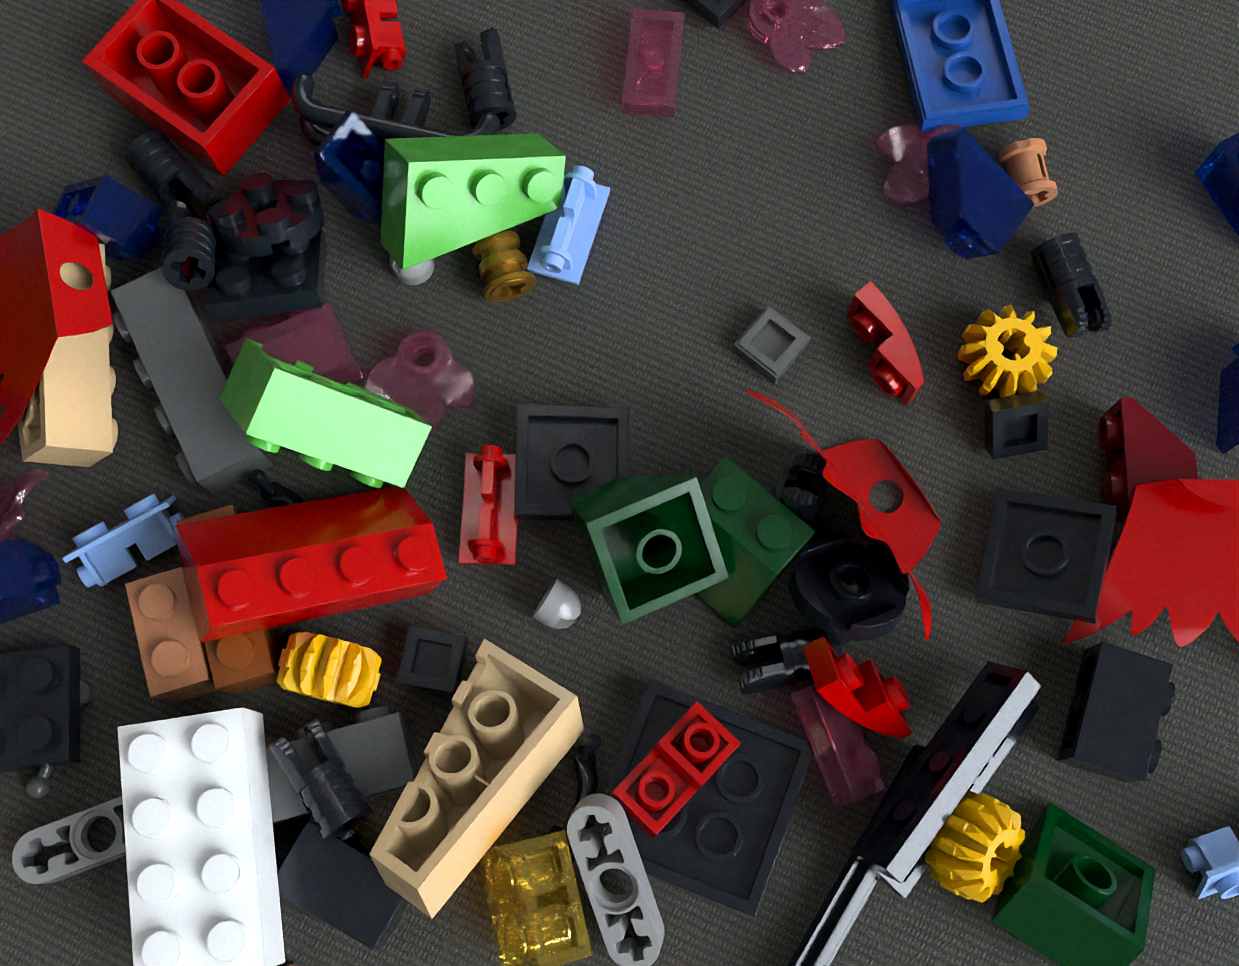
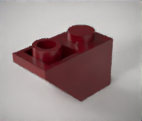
(1138, 452)

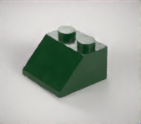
(754, 536)
(648, 541)
(1076, 895)

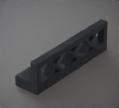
(954, 761)

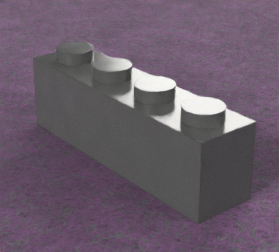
(188, 376)
(376, 754)

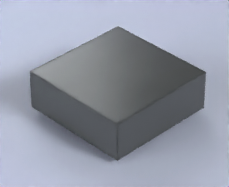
(771, 344)

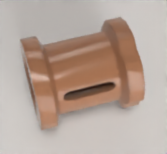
(1028, 170)

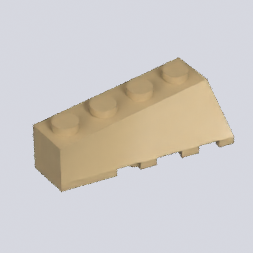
(71, 406)
(477, 775)

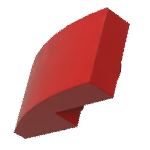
(895, 360)
(859, 690)
(675, 769)

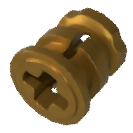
(503, 267)

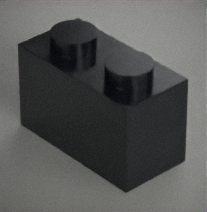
(1117, 713)
(341, 886)

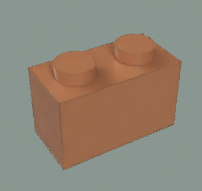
(168, 637)

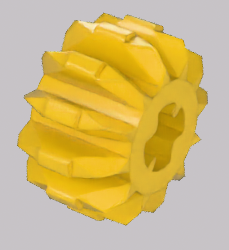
(1028, 359)
(329, 669)
(976, 847)

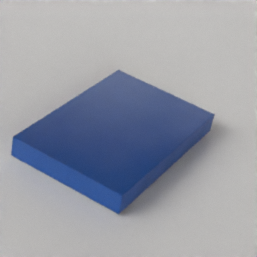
(958, 62)

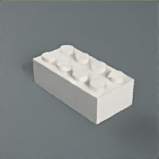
(200, 841)

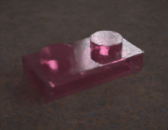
(653, 62)
(840, 749)

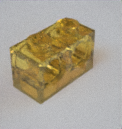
(535, 902)

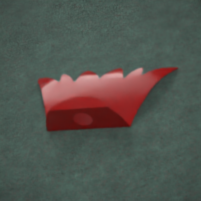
(40, 305)
(854, 471)
(1175, 555)

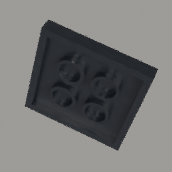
(735, 823)

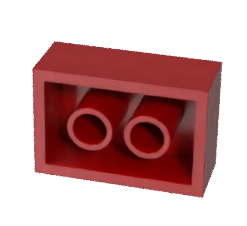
(188, 81)

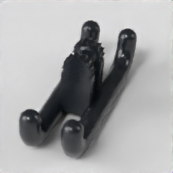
(317, 116)

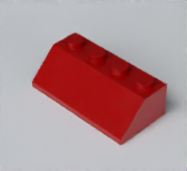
(307, 561)

